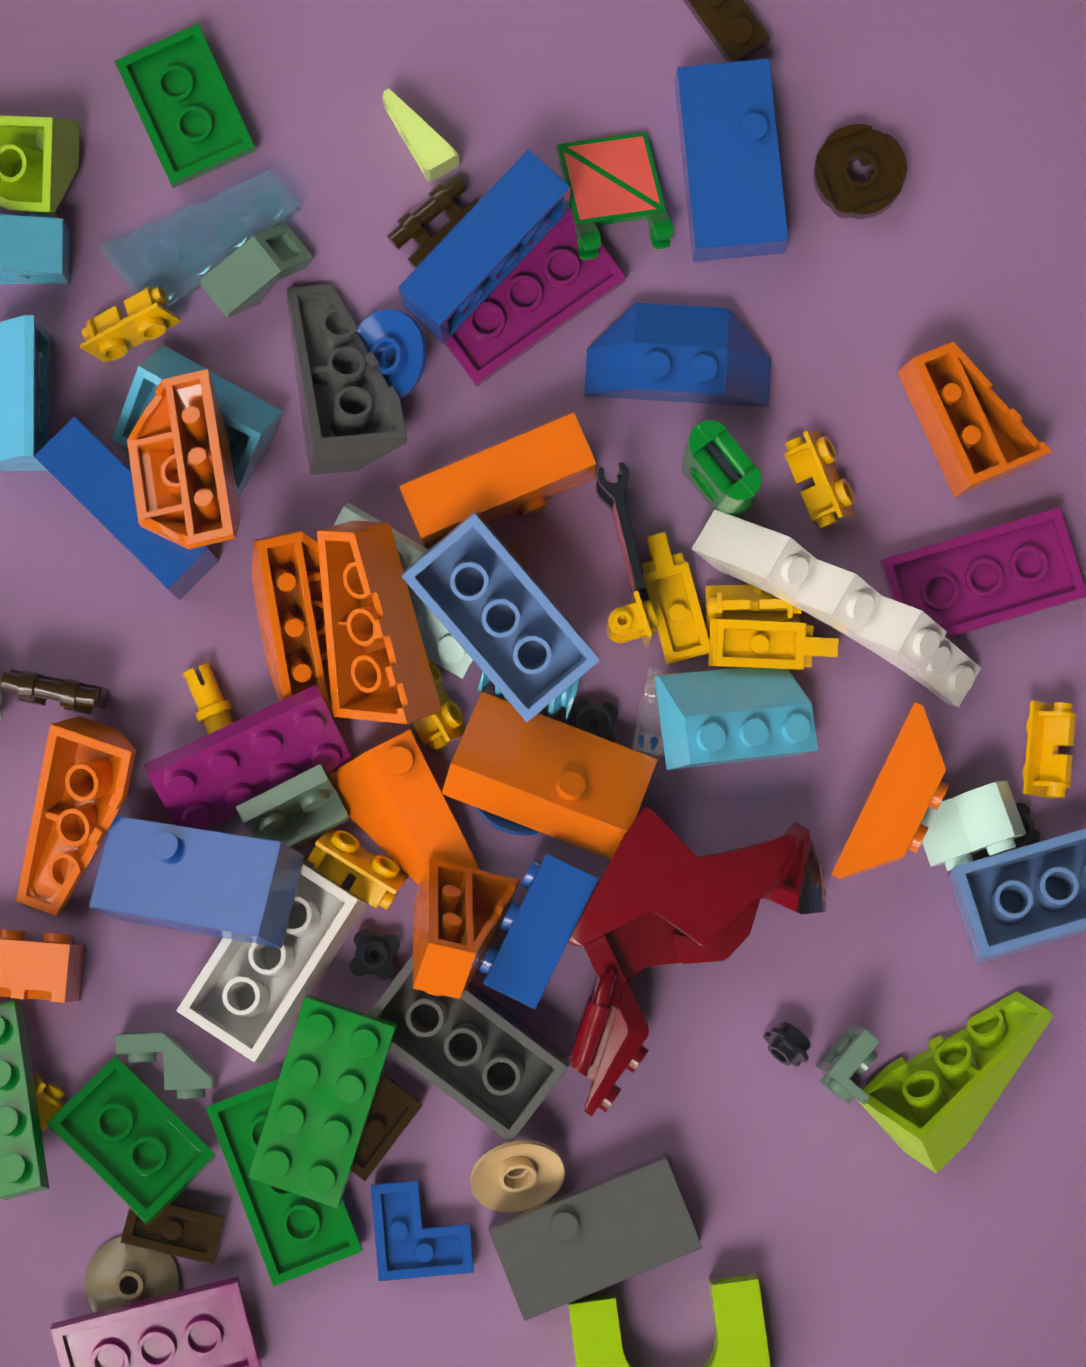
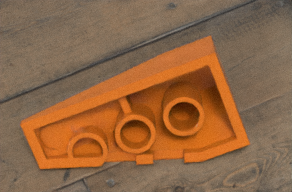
(76, 800)
(402, 806)

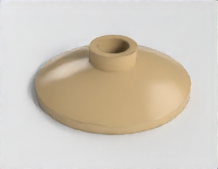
(517, 1176)

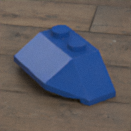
(678, 357)

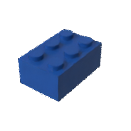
(537, 930)

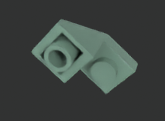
(253, 268)
(181, 1068)

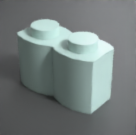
(972, 823)

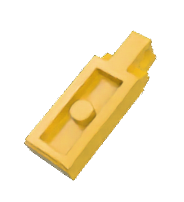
(674, 602)
(766, 644)

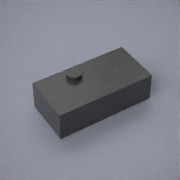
(472, 1051)
(594, 1237)

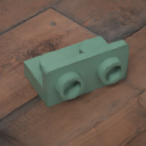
(295, 809)
(848, 1055)

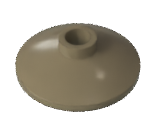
(153, 1270)

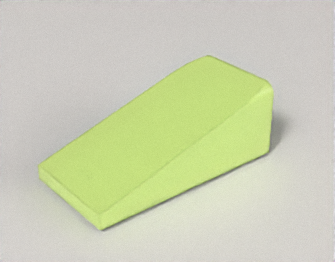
(427, 147)

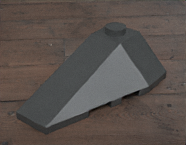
(343, 397)

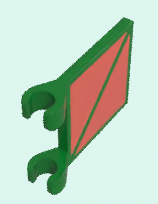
(612, 184)

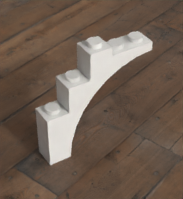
(841, 600)

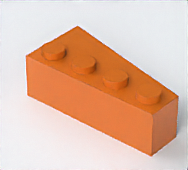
(372, 628)

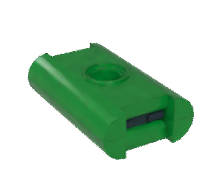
(720, 469)

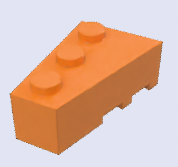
(967, 421)
(40, 968)

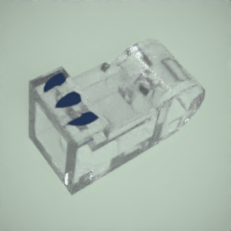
(648, 728)

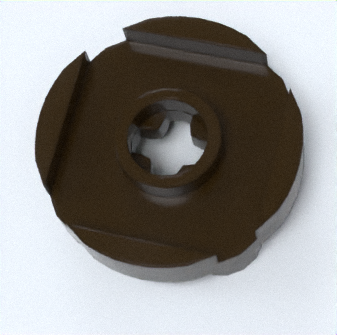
(872, 148)

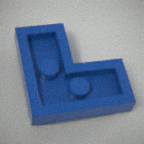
(407, 1247)

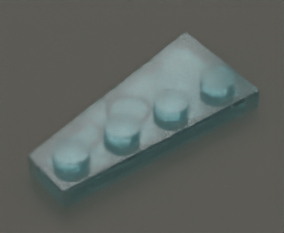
(198, 237)

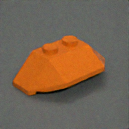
(184, 464)
(291, 613)
(897, 801)

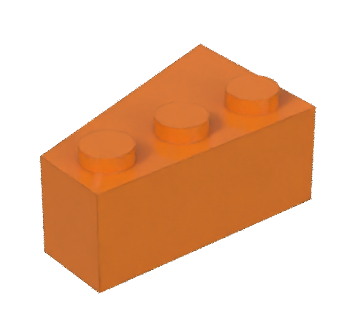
(455, 924)

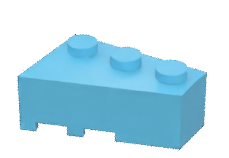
(34, 249)

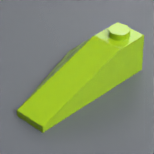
(36, 161)
(947, 1091)

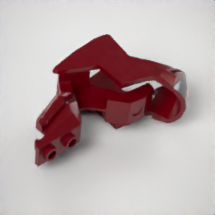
(673, 908)

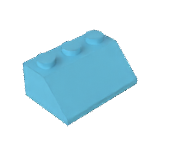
(24, 393)
(247, 418)
(733, 716)

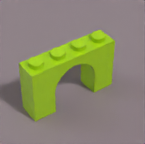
(736, 1315)

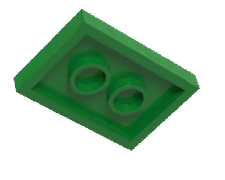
(185, 106)
(131, 1140)

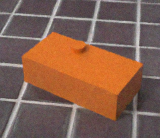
(501, 479)
(548, 776)

